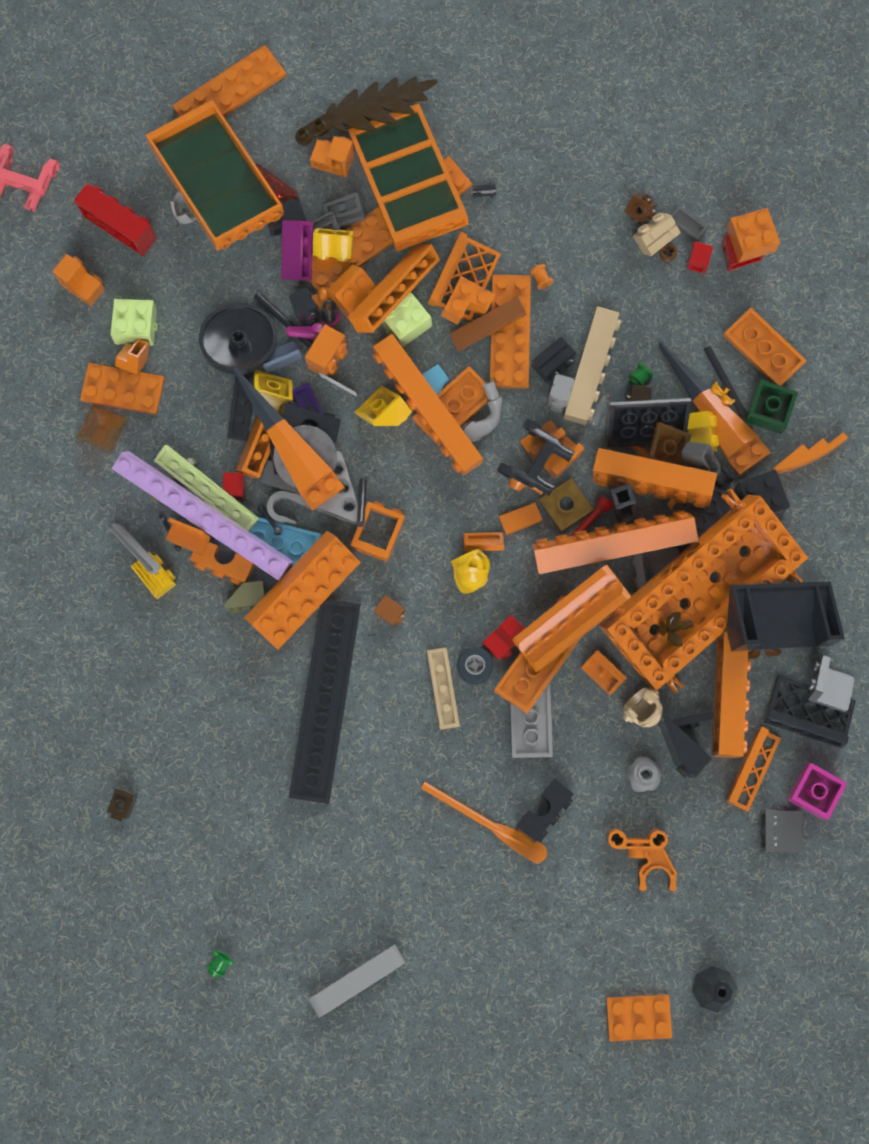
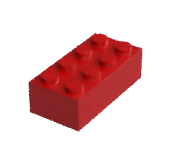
(115, 218)

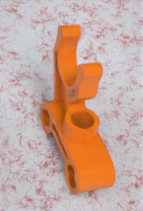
(645, 848)

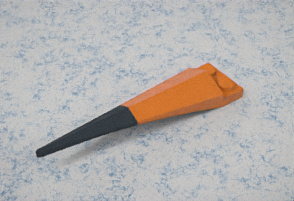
(736, 439)
(308, 471)

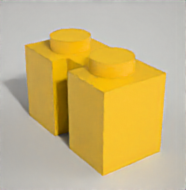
(702, 428)

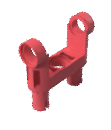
(36, 187)

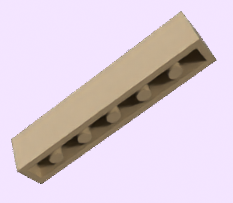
(591, 366)

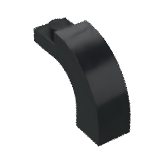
(623, 503)

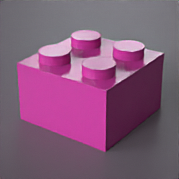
(816, 791)

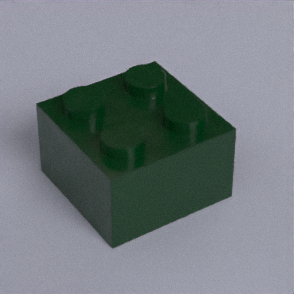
(771, 406)

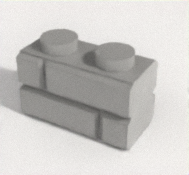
(560, 393)

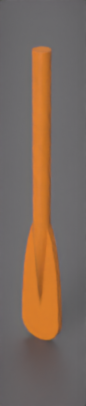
(514, 839)

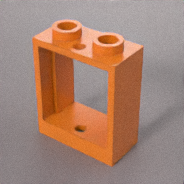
(369, 549)

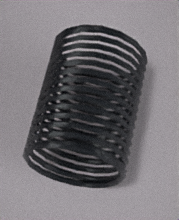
(329, 314)

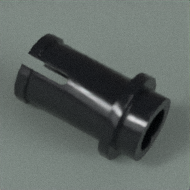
(484, 190)

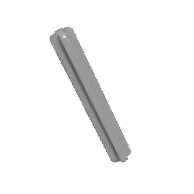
(135, 548)

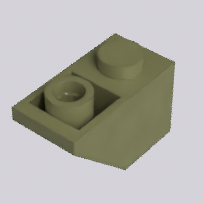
(246, 597)

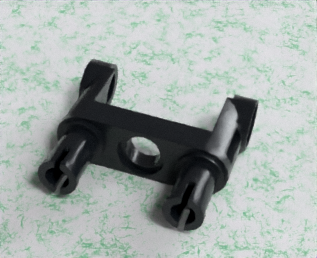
(532, 478)

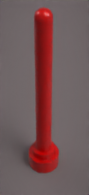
(603, 505)

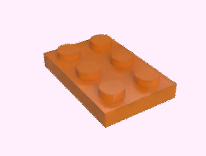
(639, 1017)

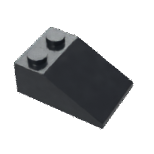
(684, 751)

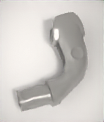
(480, 428)

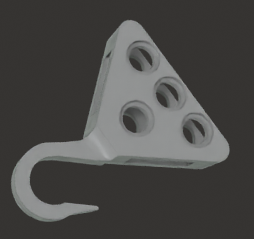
(332, 507)

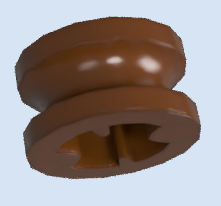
(665, 258)

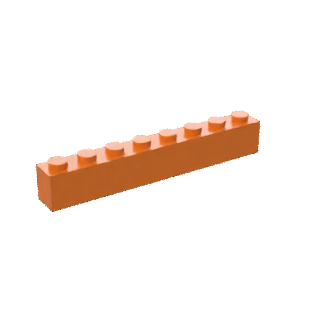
(427, 405)

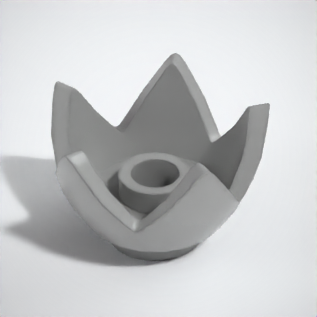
(181, 210)
(635, 770)

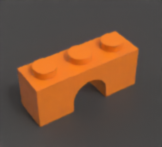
(238, 570)

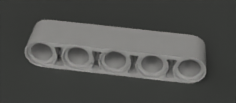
(356, 981)

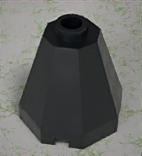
(707, 986)

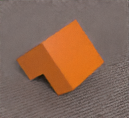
(133, 357)

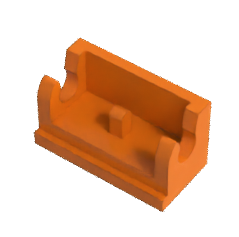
(603, 672)

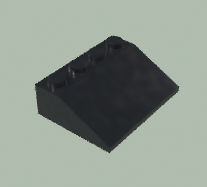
(636, 421)

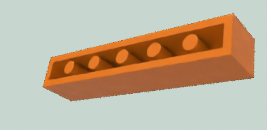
(394, 288)

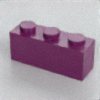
(296, 250)

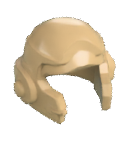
(643, 708)

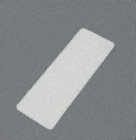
(338, 384)

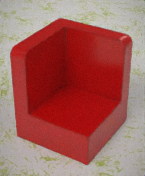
(699, 257)
(234, 485)

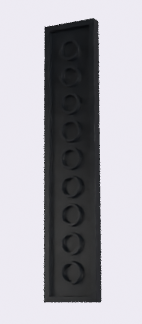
(325, 701)

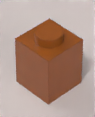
(390, 611)

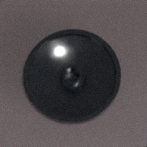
(238, 338)

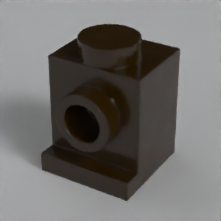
(128, 803)

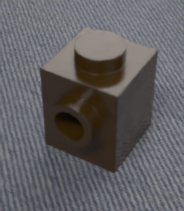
(639, 393)

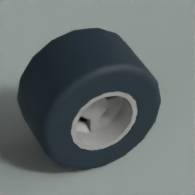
(472, 659)

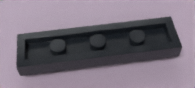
(240, 411)

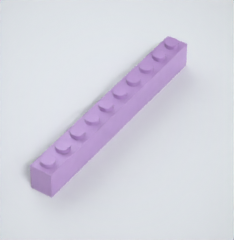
(202, 515)

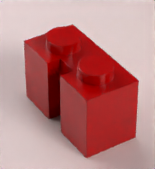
(500, 641)

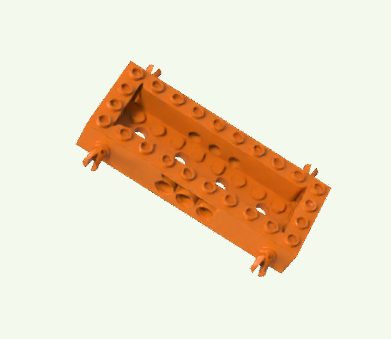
(769, 560)

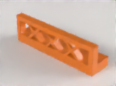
(746, 768)

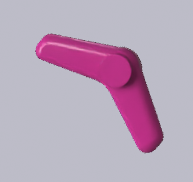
(310, 331)

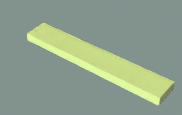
(205, 488)

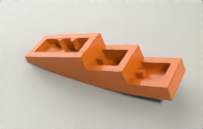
(803, 456)

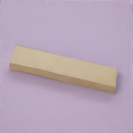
(443, 688)

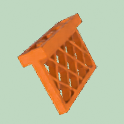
(452, 265)

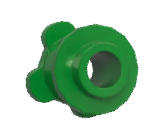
(640, 375)
(219, 964)

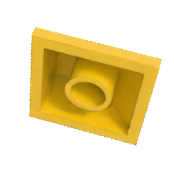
(273, 388)
(384, 408)

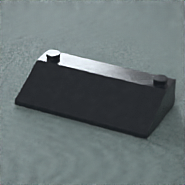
(782, 616)

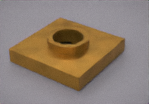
(562, 518)

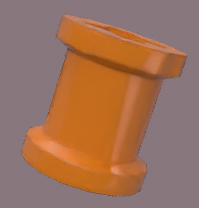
(541, 276)

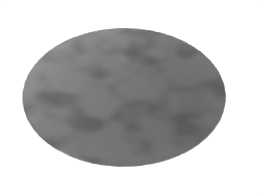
(318, 441)

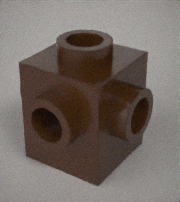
(641, 208)

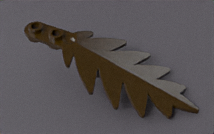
(370, 106)

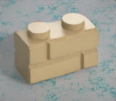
(656, 234)

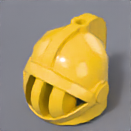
(471, 571)

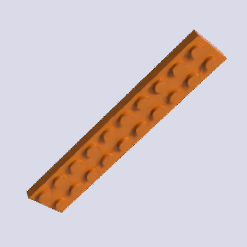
(371, 238)

